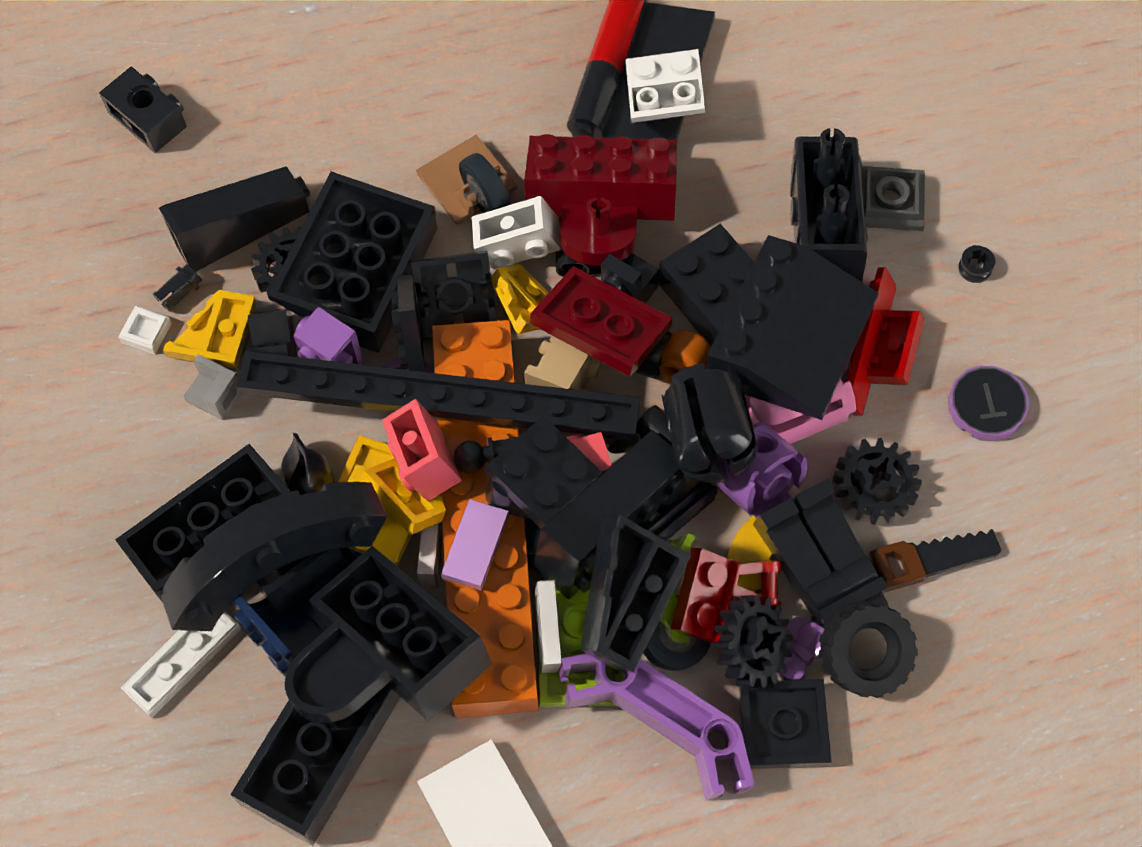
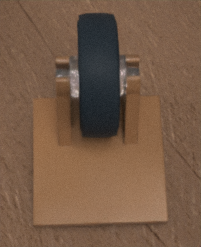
(467, 180)

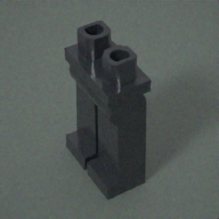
(820, 553)

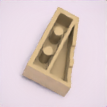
(563, 367)

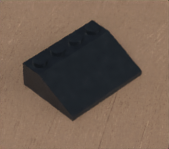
(352, 256)
(793, 328)

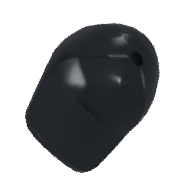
(305, 468)

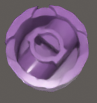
(769, 476)

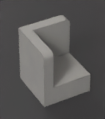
(213, 388)

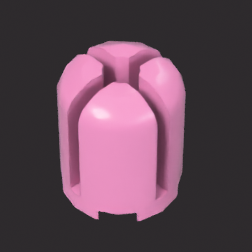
(797, 426)

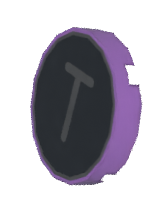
(988, 403)

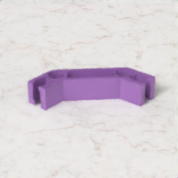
(669, 711)

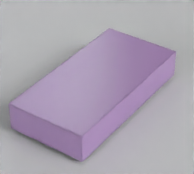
(475, 544)

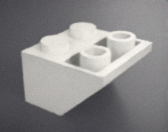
(665, 86)

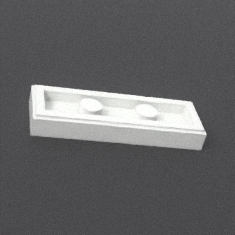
(177, 664)

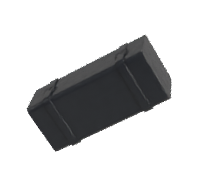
(829, 200)

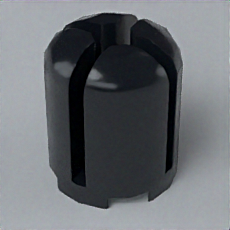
(709, 426)

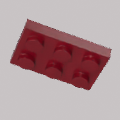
(601, 321)

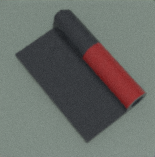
(628, 32)

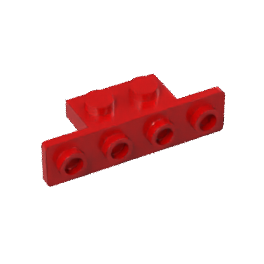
(886, 344)

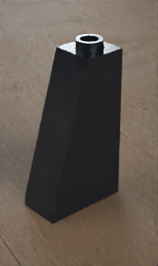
(234, 215)

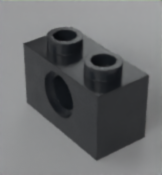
(144, 108)

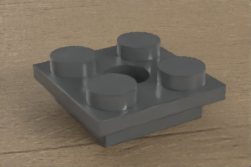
(903, 213)

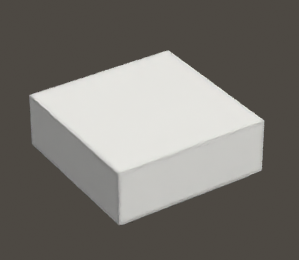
(145, 330)

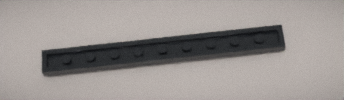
(439, 394)

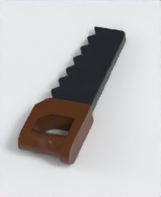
(932, 558)

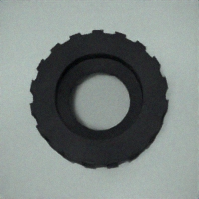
(898, 658)

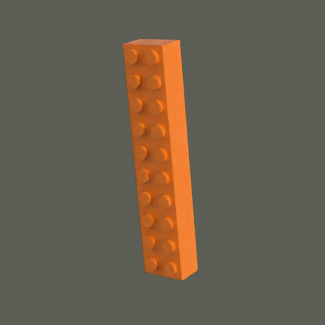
(503, 607)

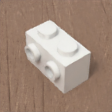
(517, 232)

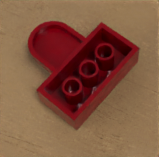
(602, 189)

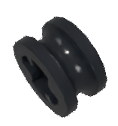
(969, 272)

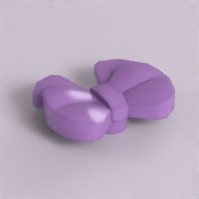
(803, 650)

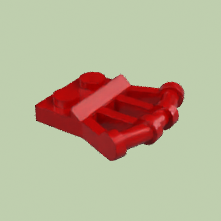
(710, 585)

